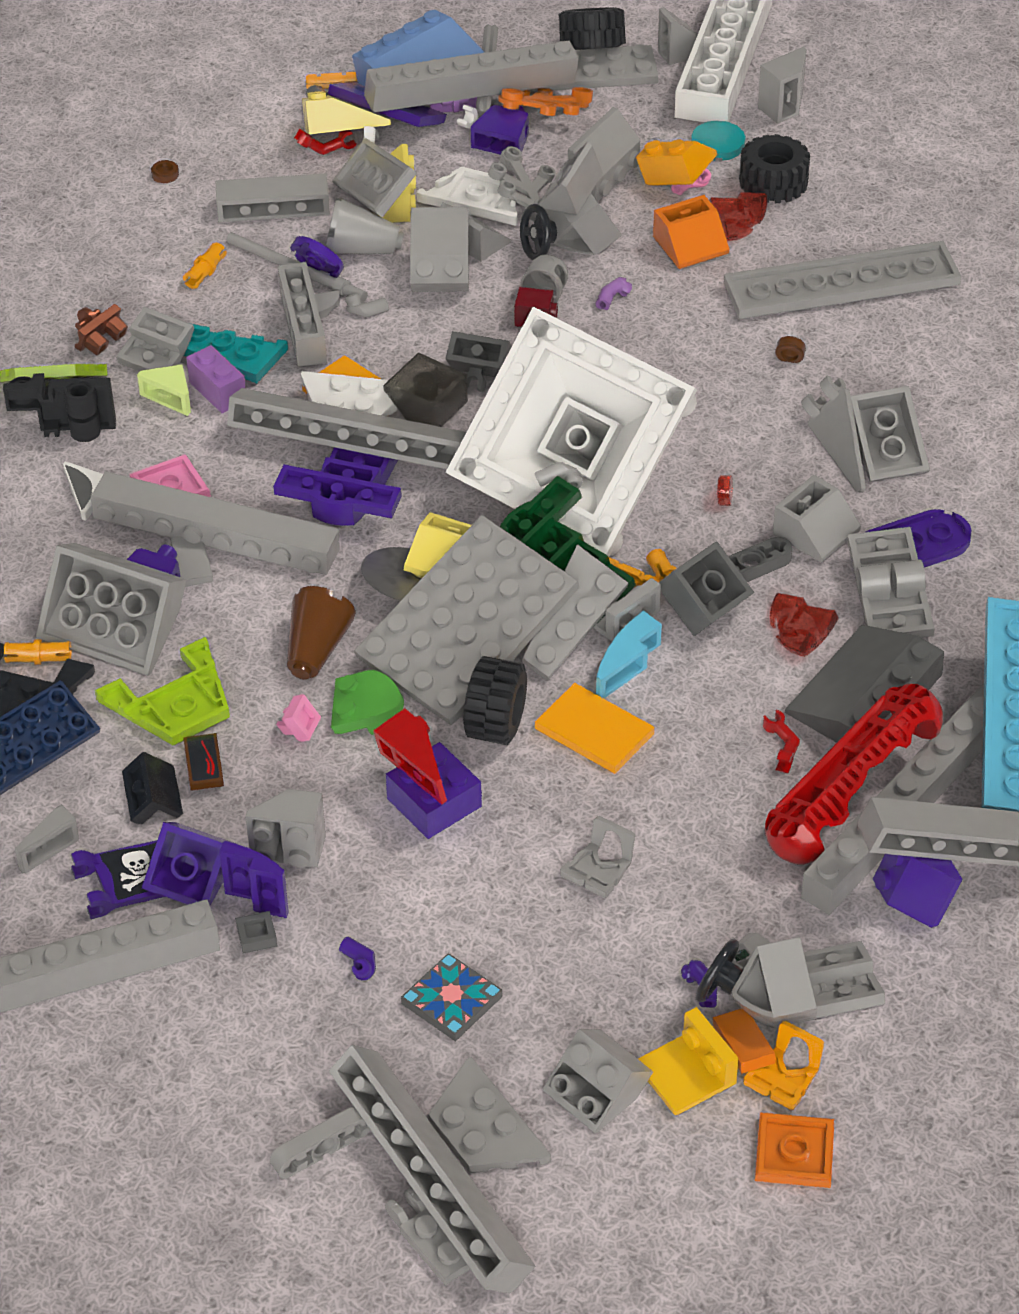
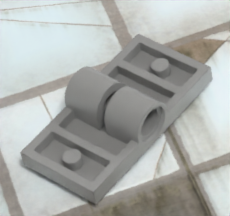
(891, 581)

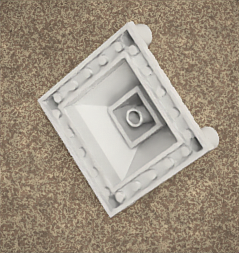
(575, 405)

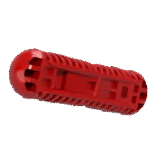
(826, 789)

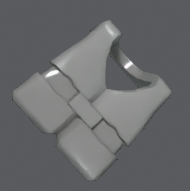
(589, 870)

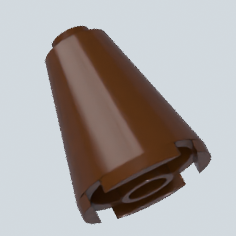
(316, 629)

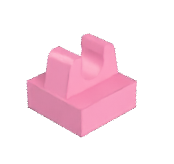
(299, 718)

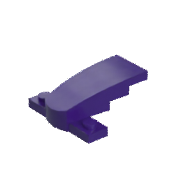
(344, 489)

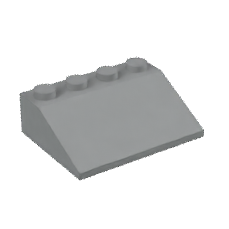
(109, 607)

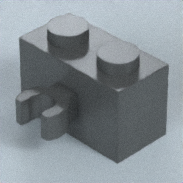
(477, 356)

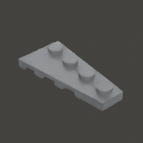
(577, 617)

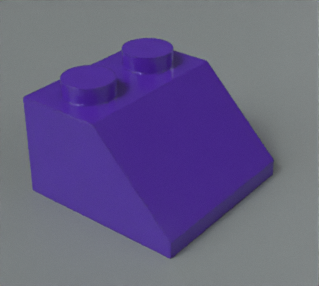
(185, 864)
(918, 886)

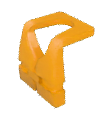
(782, 1084)

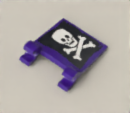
(119, 874)

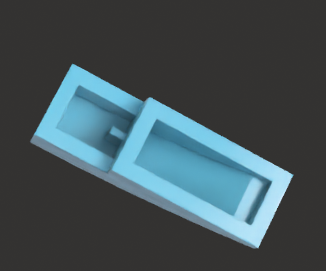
(628, 653)

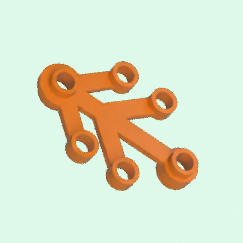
(546, 101)

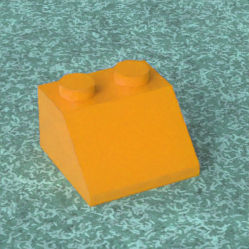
(674, 162)

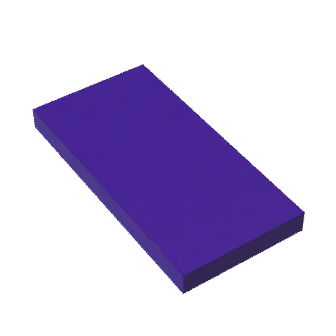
(416, 116)

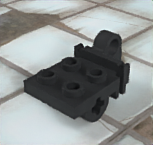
(65, 404)

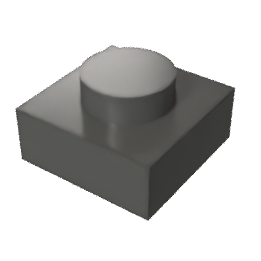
(256, 932)

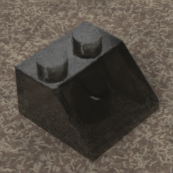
(427, 390)

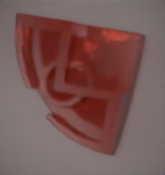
(740, 213)
(800, 625)

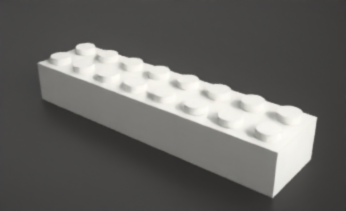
(720, 59)

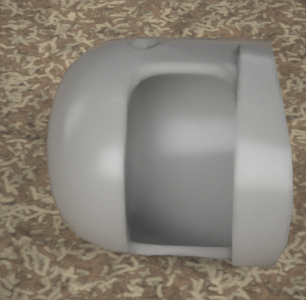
(546, 272)

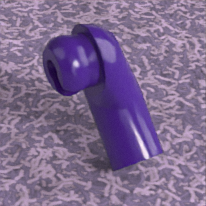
(363, 958)
(695, 972)

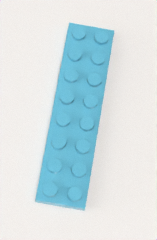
(1001, 706)

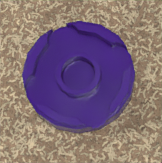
(317, 255)

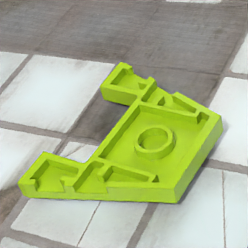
(178, 707)

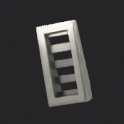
(47, 839)

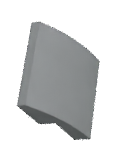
(155, 341)
(843, 979)

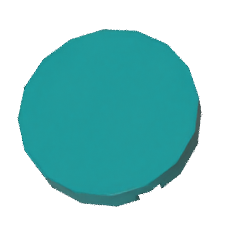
(722, 136)

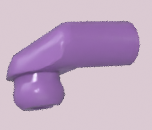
(607, 293)

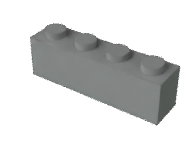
(272, 197)

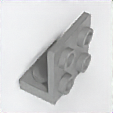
(622, 612)

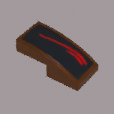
(203, 761)

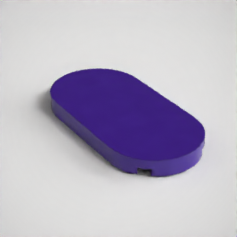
(935, 537)

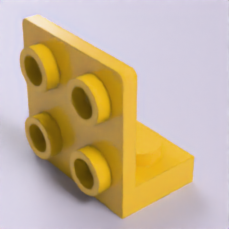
(692, 1065)

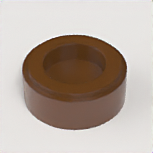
(165, 171)
(790, 349)

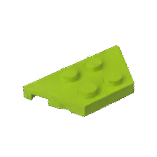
(64, 371)

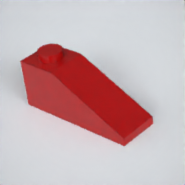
(407, 746)

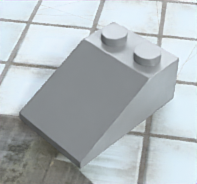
(439, 249)
(889, 434)

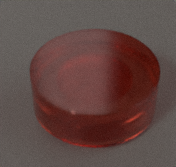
(725, 490)

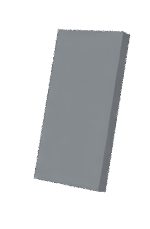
(374, 177)

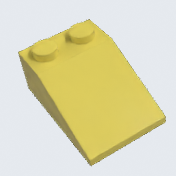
(331, 114)

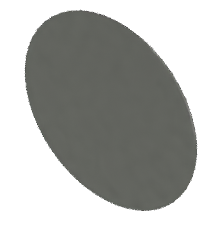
(385, 572)

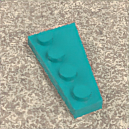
(248, 355)

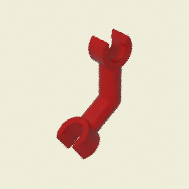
(308, 141)
(791, 740)

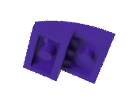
(255, 878)

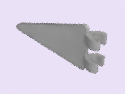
(836, 428)

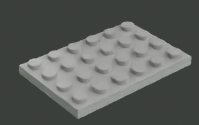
(473, 603)

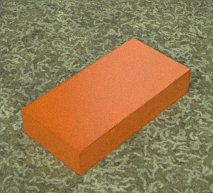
(744, 1039)

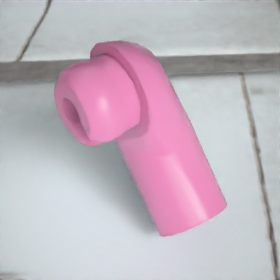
(701, 181)

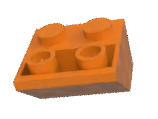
(690, 231)

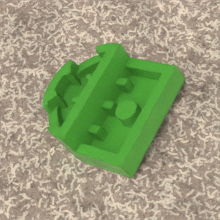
(364, 701)

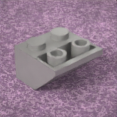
(782, 85)
(815, 519)
(288, 828)
(596, 1078)

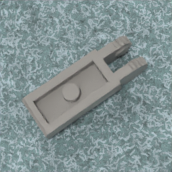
(427, 1238)

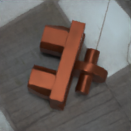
(94, 325)

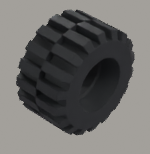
(593, 27)
(775, 167)
(495, 700)

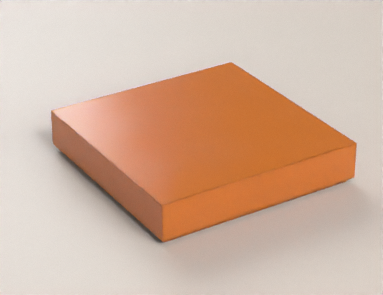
(795, 1150)

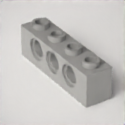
(302, 314)

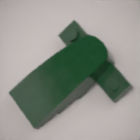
(538, 528)

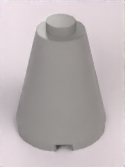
(360, 231)

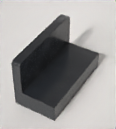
(151, 787)

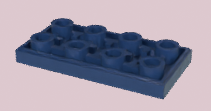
(41, 733)

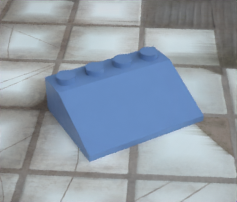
(417, 41)

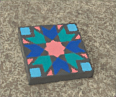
(451, 997)

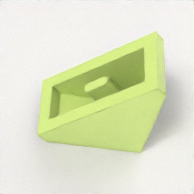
(166, 387)

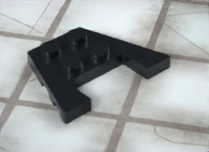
(19, 688)

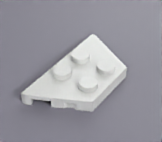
(472, 190)
(348, 392)

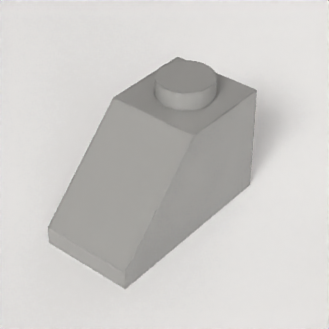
(674, 37)

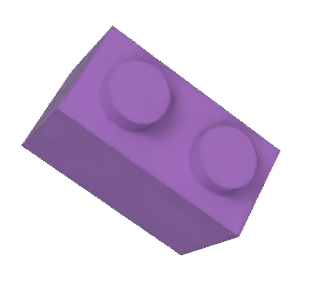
(214, 377)

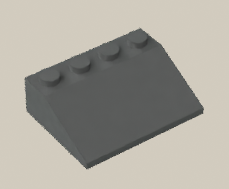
(860, 675)

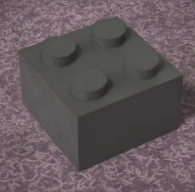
(705, 588)

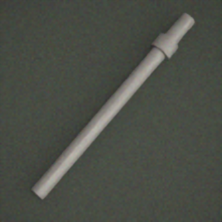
(339, 283)

